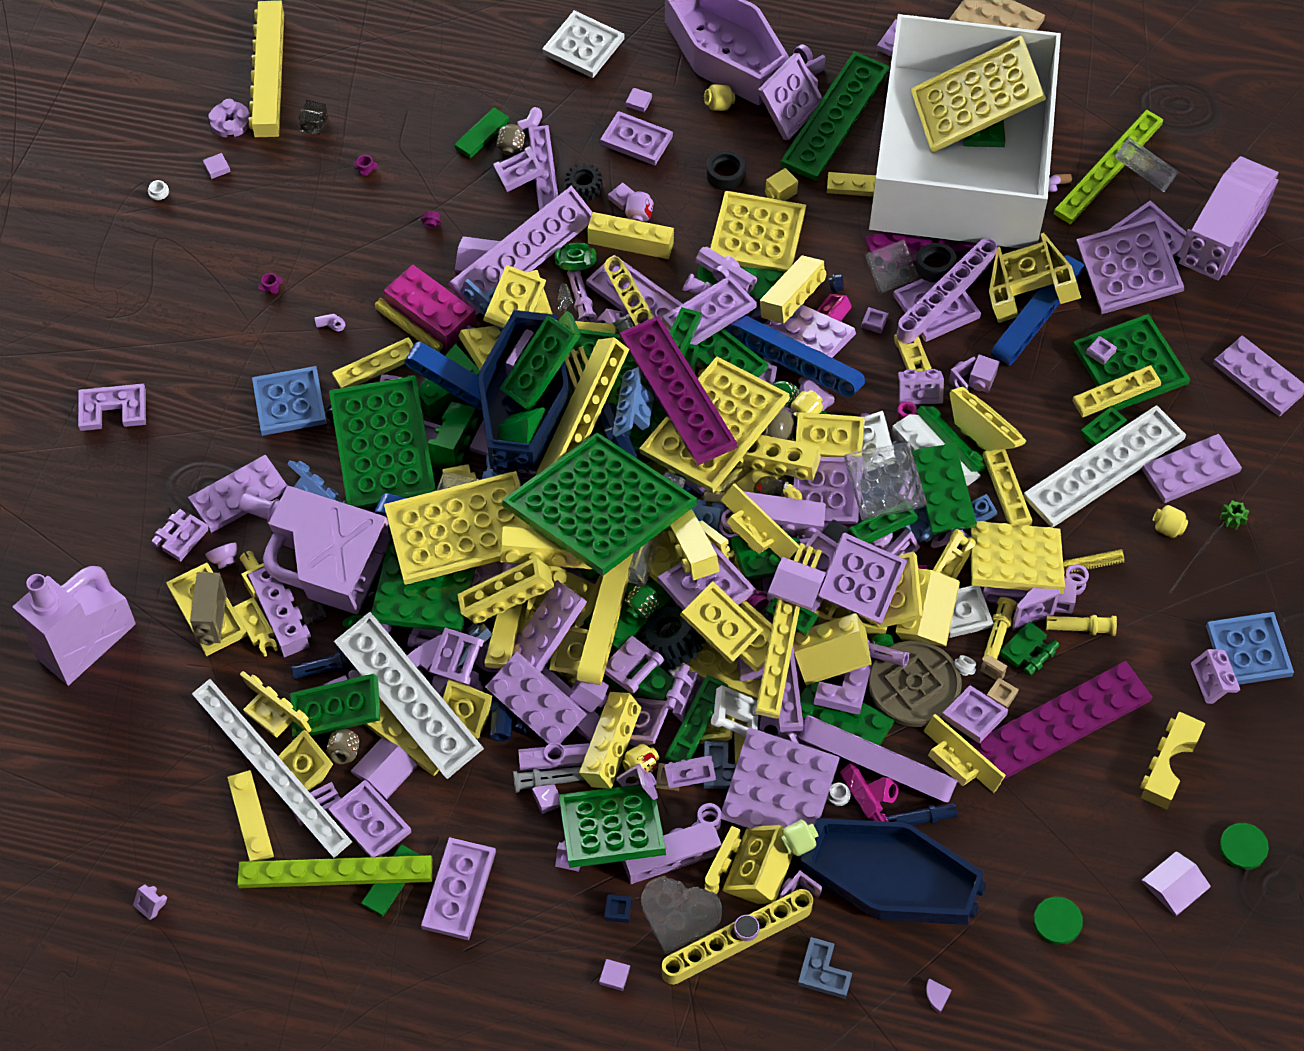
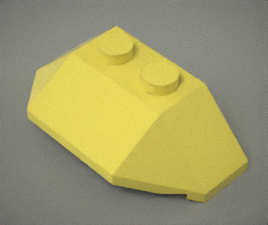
(982, 422)

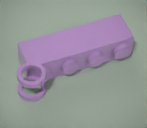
(790, 514)
(1065, 602)
(682, 847)

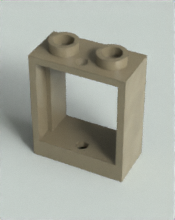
(208, 608)

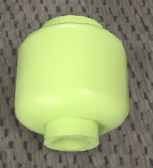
(799, 837)

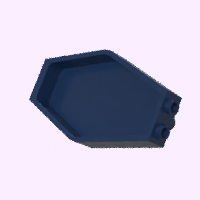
(894, 872)

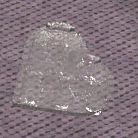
(679, 913)

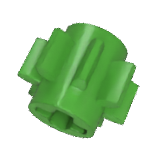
(1234, 514)

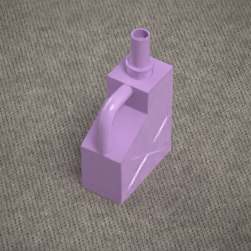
(333, 545)
(73, 621)

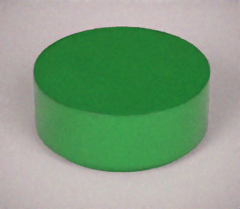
(883, 640)

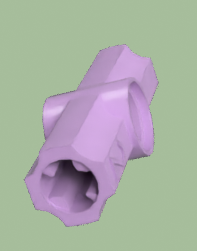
(725, 267)
(539, 757)

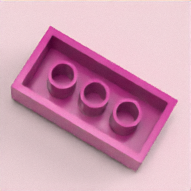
(430, 306)

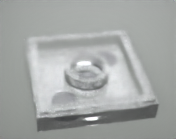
(891, 266)

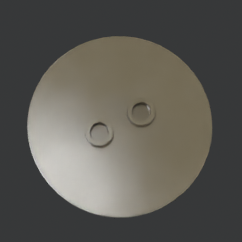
(917, 690)

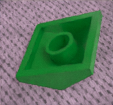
(521, 426)

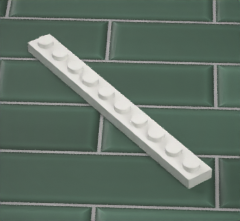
(272, 768)

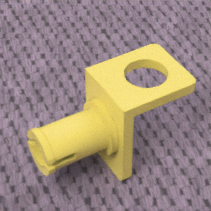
(251, 565)

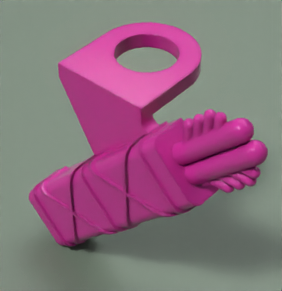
(870, 794)

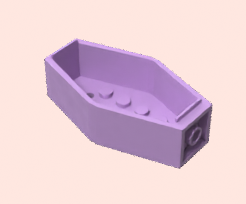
(730, 28)
(1228, 218)

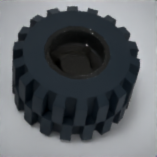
(672, 636)

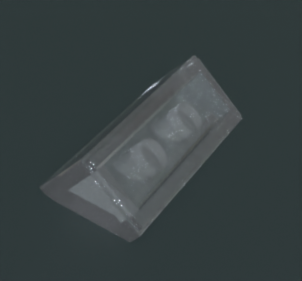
(1146, 164)
(643, 561)

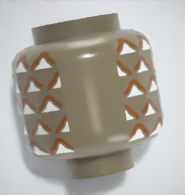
(510, 139)
(342, 746)

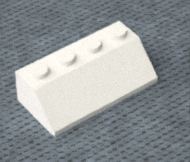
(922, 436)

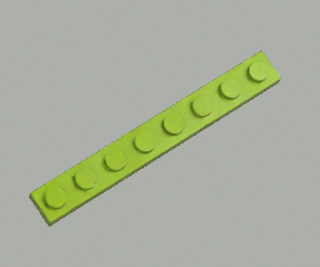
(1105, 169)
(335, 871)

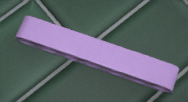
(955, 283)
(878, 758)

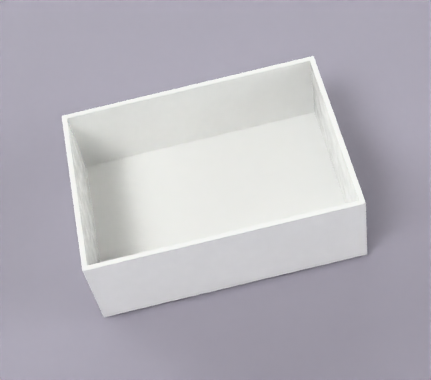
(963, 189)

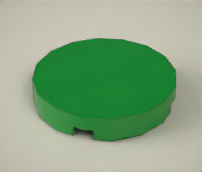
(575, 257)
(1244, 846)
(1058, 920)

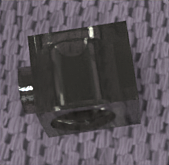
(313, 117)

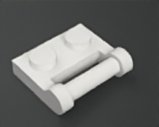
(737, 706)

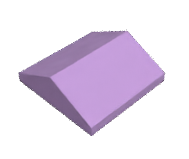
(471, 250)
(796, 583)
(1035, 606)
(648, 722)
(385, 767)
(1176, 883)

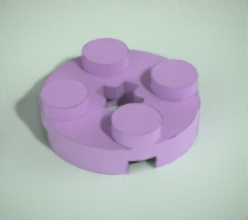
(227, 109)

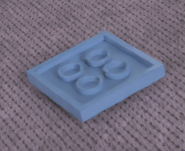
(289, 400)
(1252, 647)

